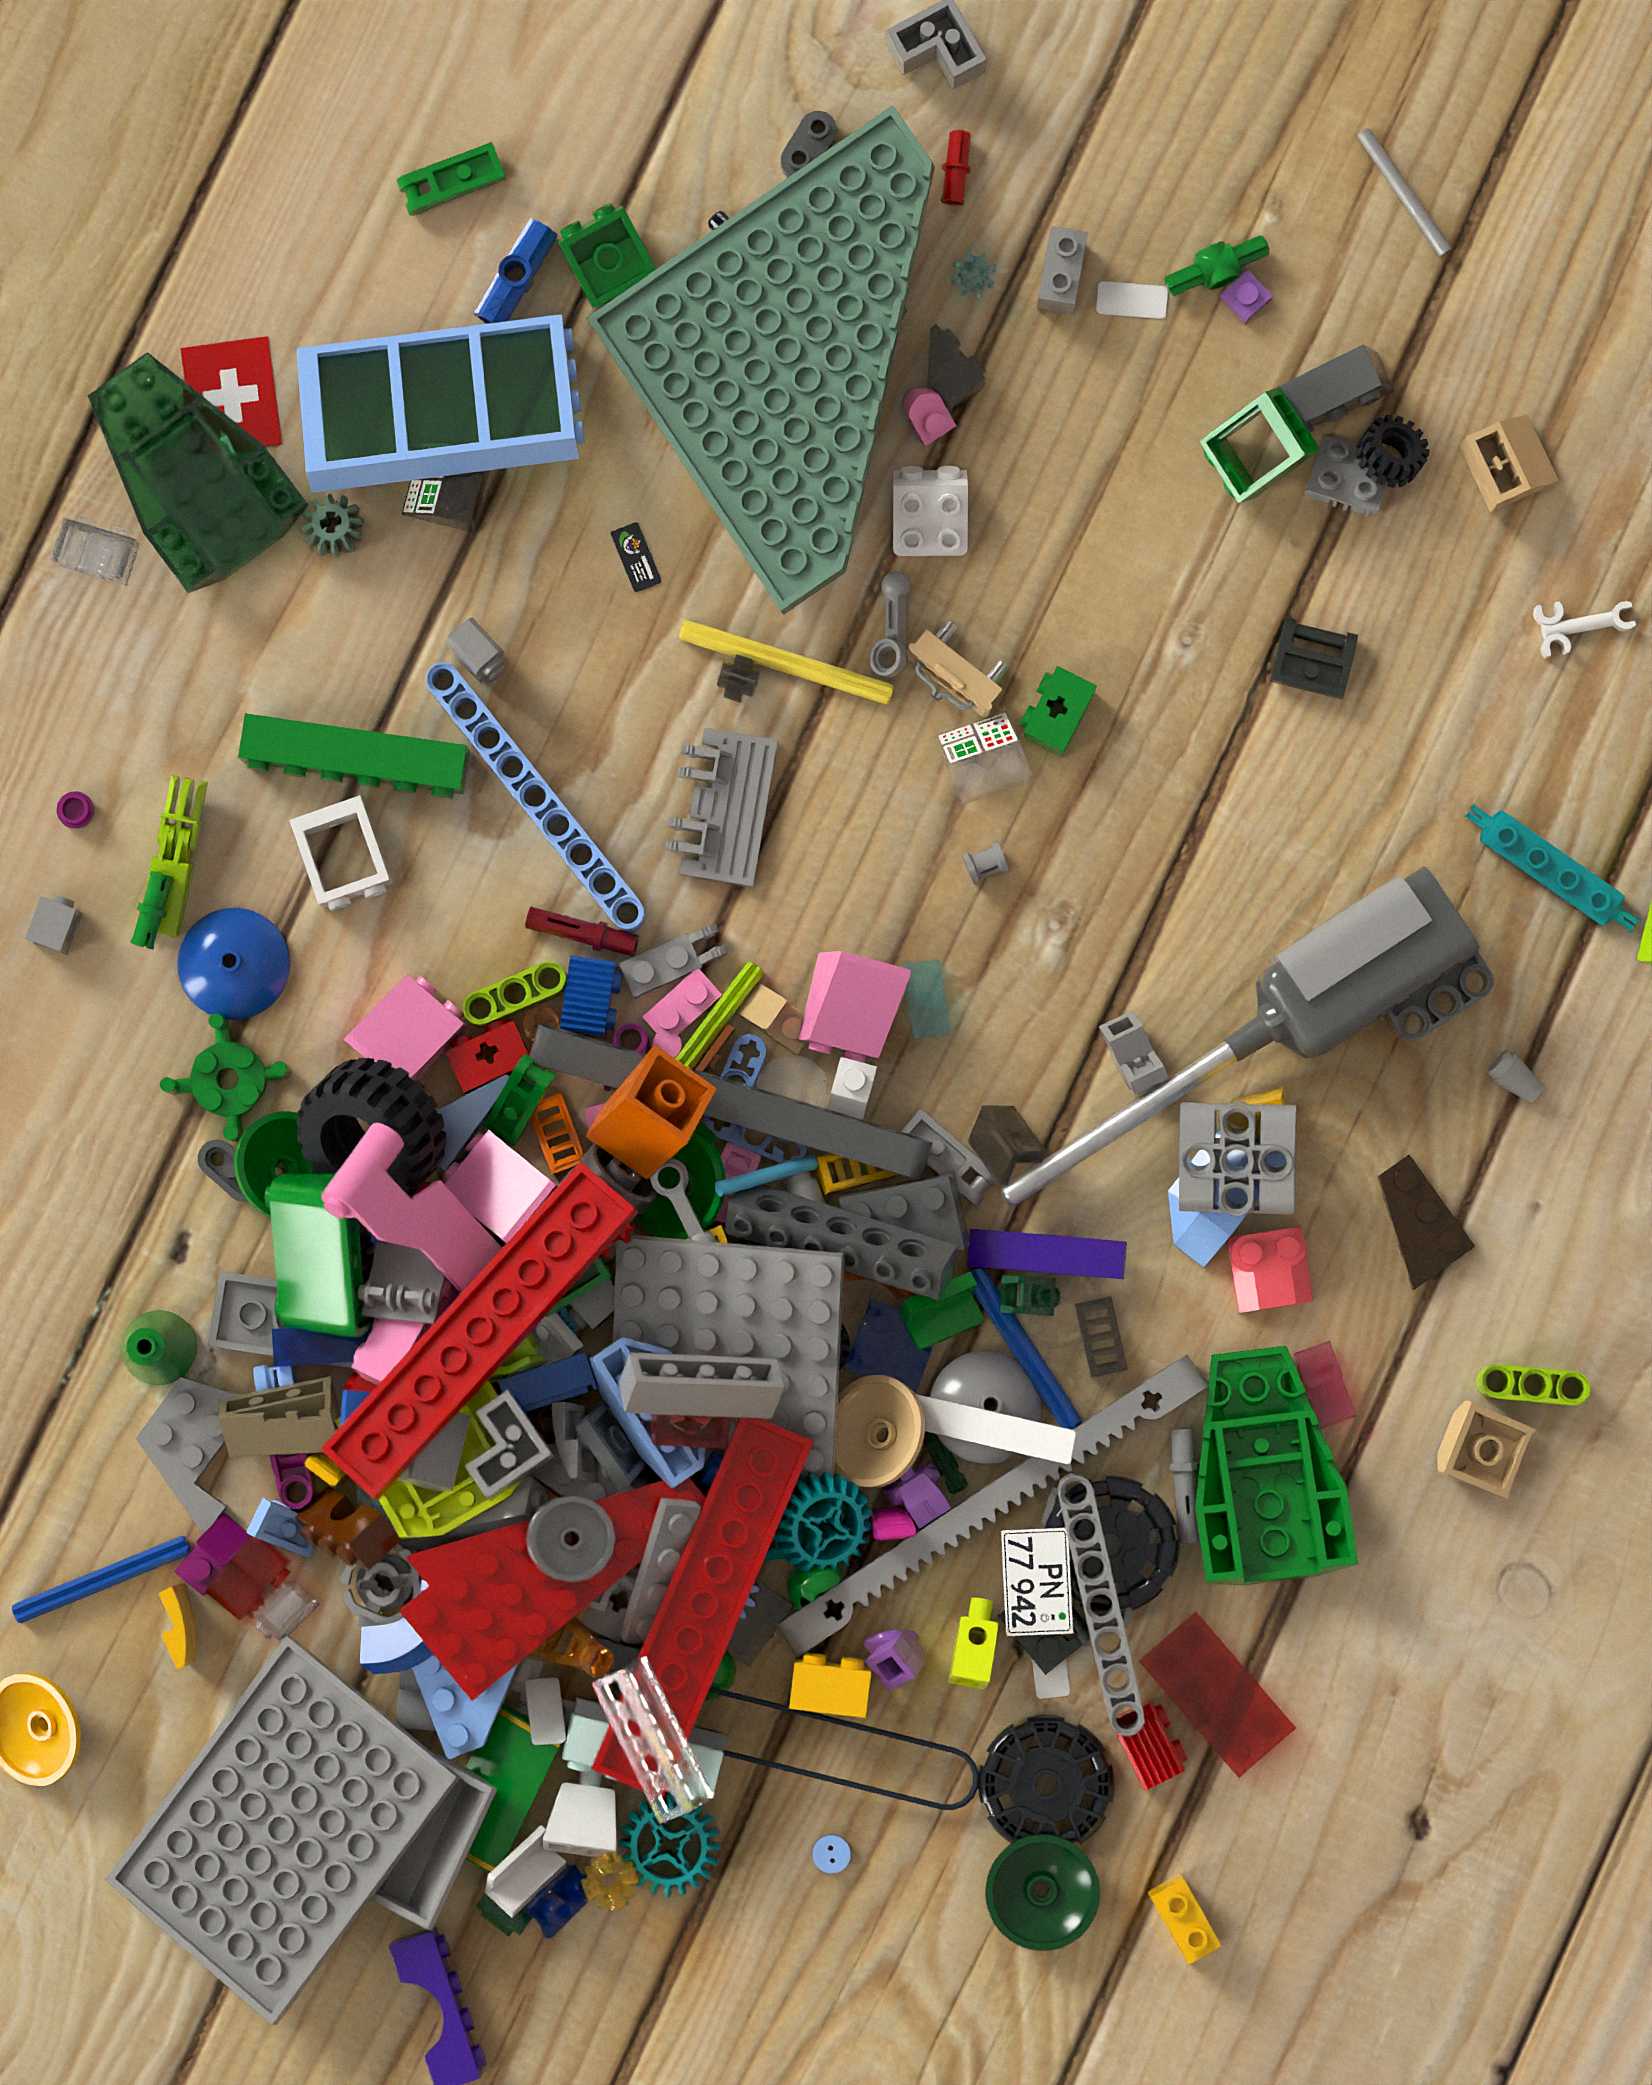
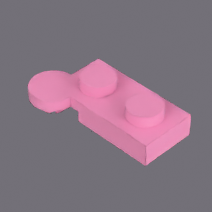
(680, 1010)

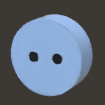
(831, 1853)

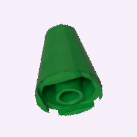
(171, 1352)

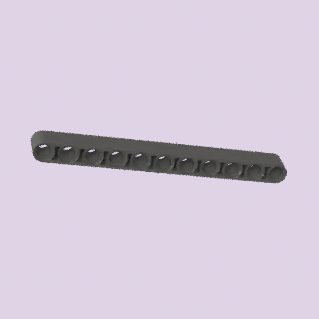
(745, 1105)

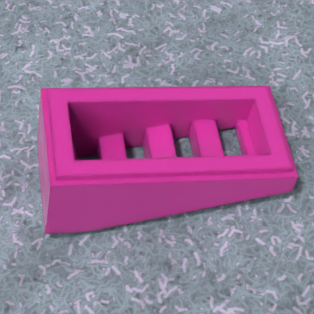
(891, 1524)

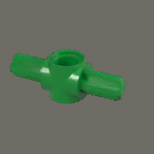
(1217, 265)

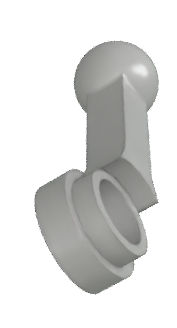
(895, 588)
(681, 1202)

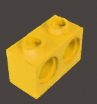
(1184, 1919)

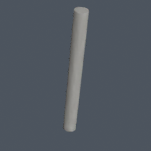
(1404, 192)

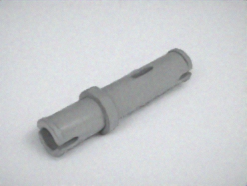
(1185, 1483)

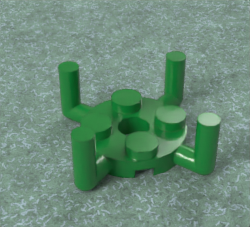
(206, 1072)

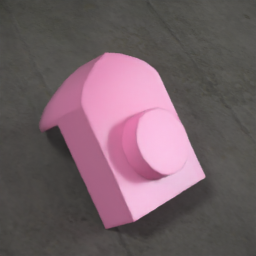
(926, 414)

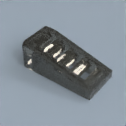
(1114, 1333)

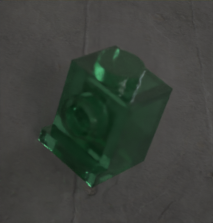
(1037, 1295)

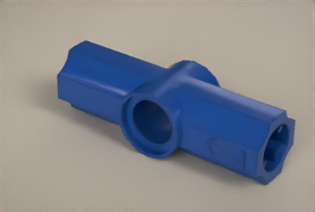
(526, 254)

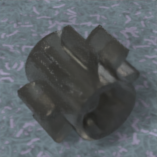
(738, 678)

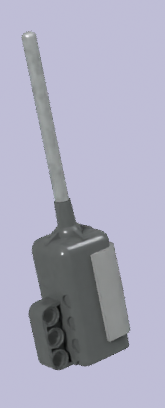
(1362, 964)

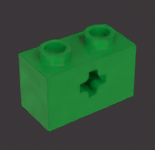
(1057, 732)

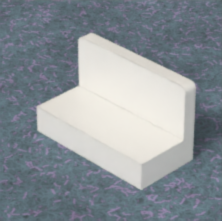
(523, 1874)

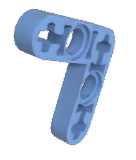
(735, 1133)

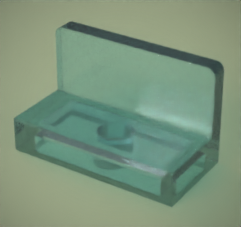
(926, 1000)

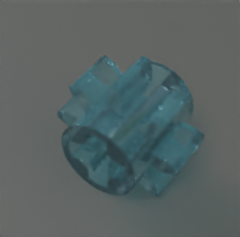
(968, 265)

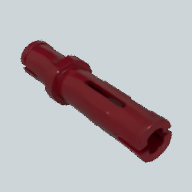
(585, 932)

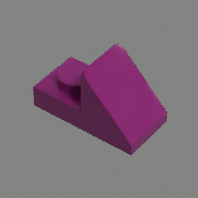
(212, 1553)

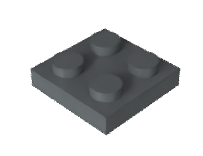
(611, 1446)

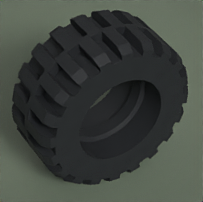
(374, 1095)

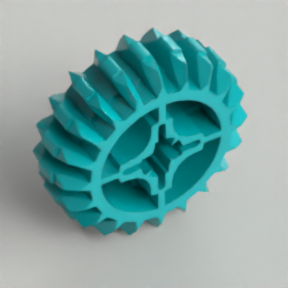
(815, 1549)
(687, 1872)

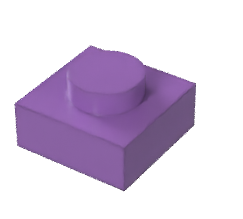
(1246, 296)

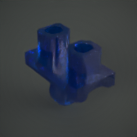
(559, 1901)

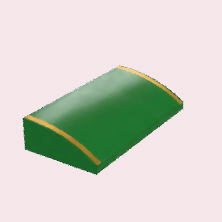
(517, 1772)

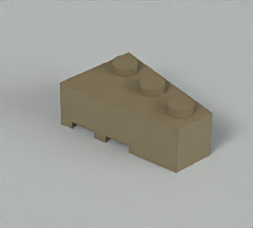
(280, 1419)

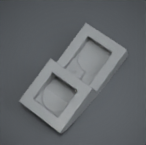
(577, 1460)

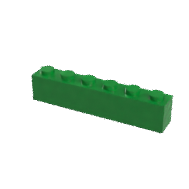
(353, 754)

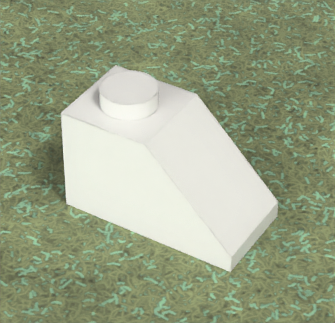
(852, 1088)

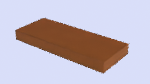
(712, 1057)

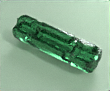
(945, 1463)

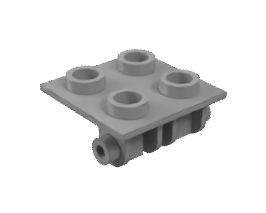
(1340, 478)
(402, 1285)

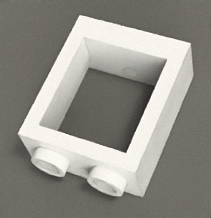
(330, 817)

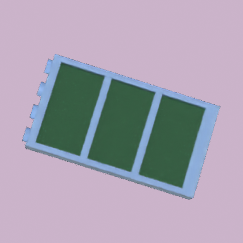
(438, 403)

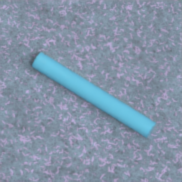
(766, 1175)

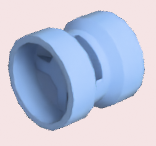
(266, 1377)

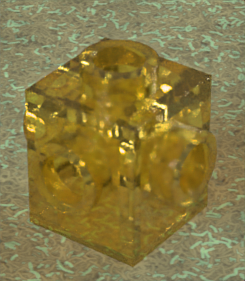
(615, 1895)

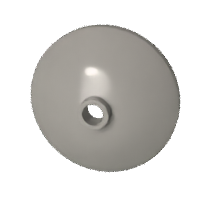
(984, 1376)

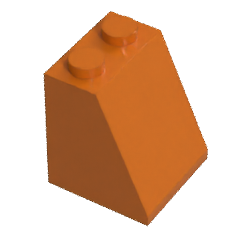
(652, 1113)

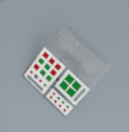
(984, 758)

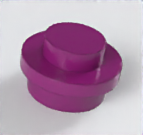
(75, 810)

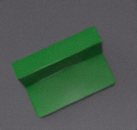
(935, 1320)

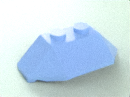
(1205, 1232)
(669, 1462)

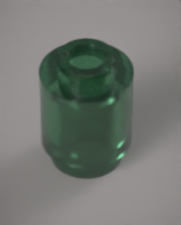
(500, 1919)

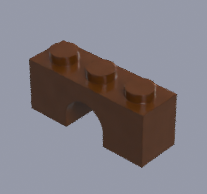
(341, 1530)

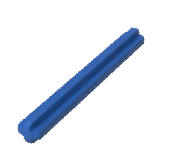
(1025, 1352)
(101, 1579)

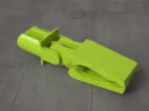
(176, 848)

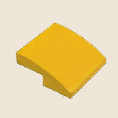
(182, 1639)

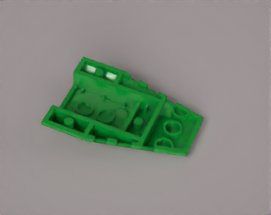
(1267, 1477)

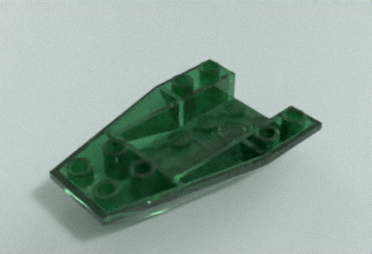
(192, 474)

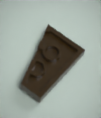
(1422, 1222)

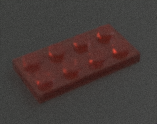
(1217, 1694)

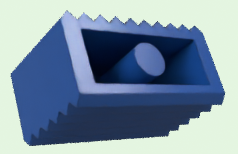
(589, 997)

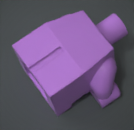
(919, 1494)
(894, 1656)

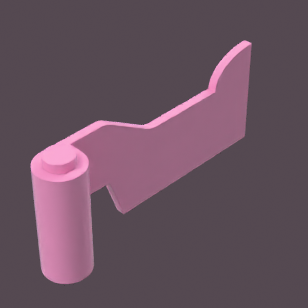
(428, 1221)

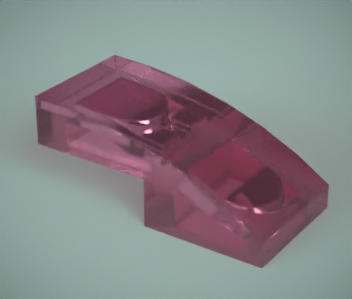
(1324, 1384)

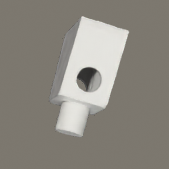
(583, 1818)

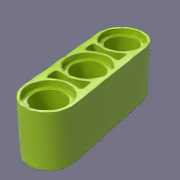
(534, 995)
(1550, 1379)

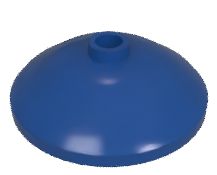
(257, 975)

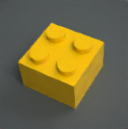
(830, 1685)

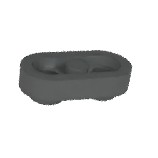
(807, 142)
(224, 1174)

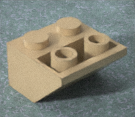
(1508, 462)

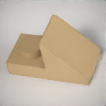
(774, 1017)

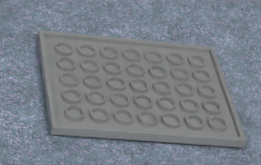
(282, 1829)

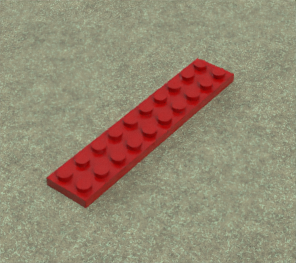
(479, 1331)
(714, 1577)

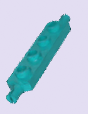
(1552, 867)

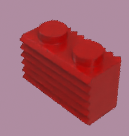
(1151, 1750)

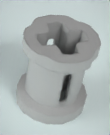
(985, 863)

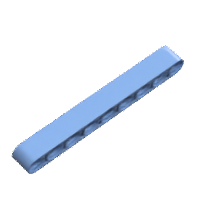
(528, 780)

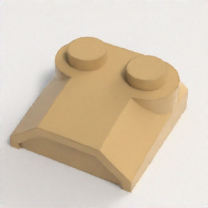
(1483, 1448)

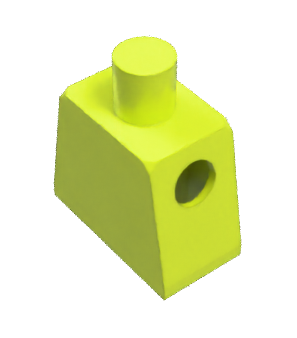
(971, 1662)

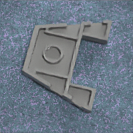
(183, 1442)

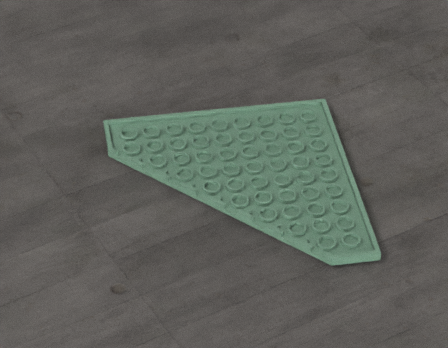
(778, 348)

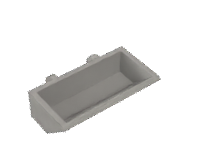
(432, 1862)

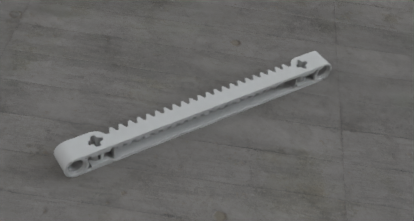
(811, 1626)

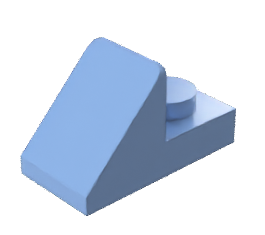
(278, 1526)

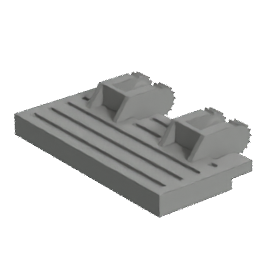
(731, 808)

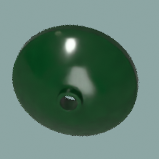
(1050, 1919)

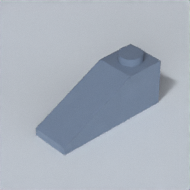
(466, 1117)

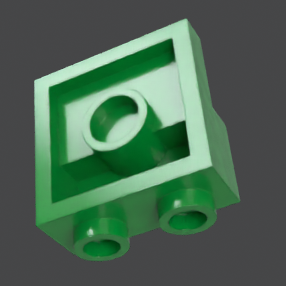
(605, 254)

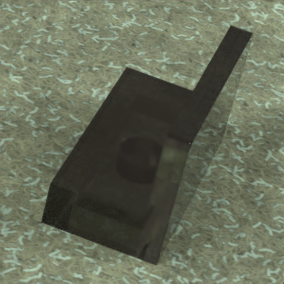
(1004, 1139)

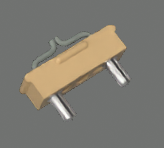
(954, 672)

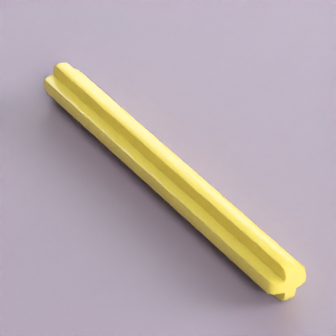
(787, 662)

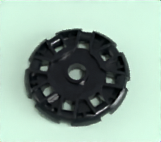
(1134, 1538)
(1046, 1760)

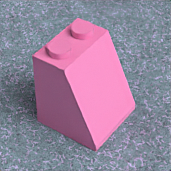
(852, 1004)
(408, 1028)
(497, 1185)

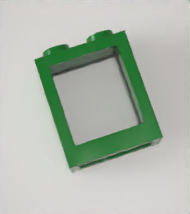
(1287, 427)

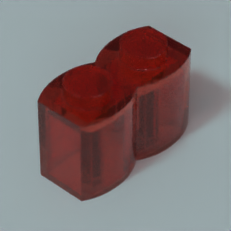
(249, 1577)

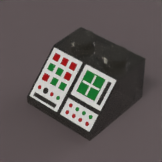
(447, 499)

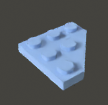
(457, 1719)

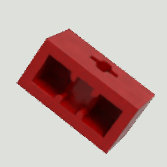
(476, 1073)

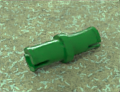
(152, 910)

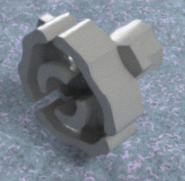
(377, 1598)

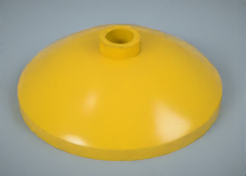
(37, 1729)

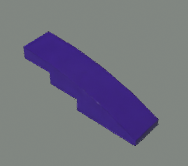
(1047, 1254)

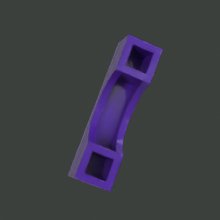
(423, 1962)

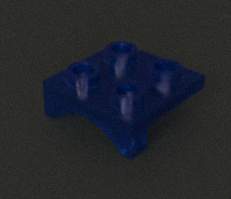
(886, 1347)

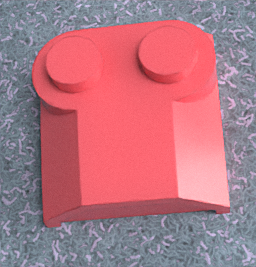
(1270, 1269)

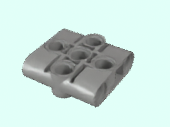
(1198, 1182)

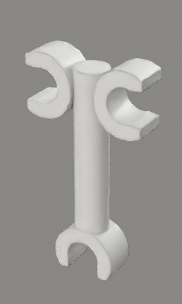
(1554, 629)

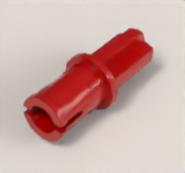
(956, 168)

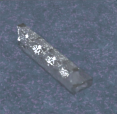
(659, 1737)

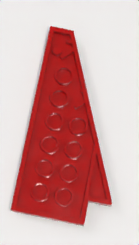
(496, 1607)

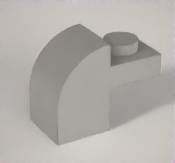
(1133, 1053)

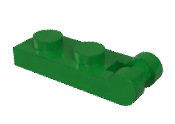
(451, 178)
(519, 1100)

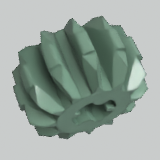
(343, 532)

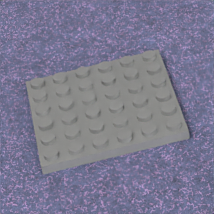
(744, 1305)

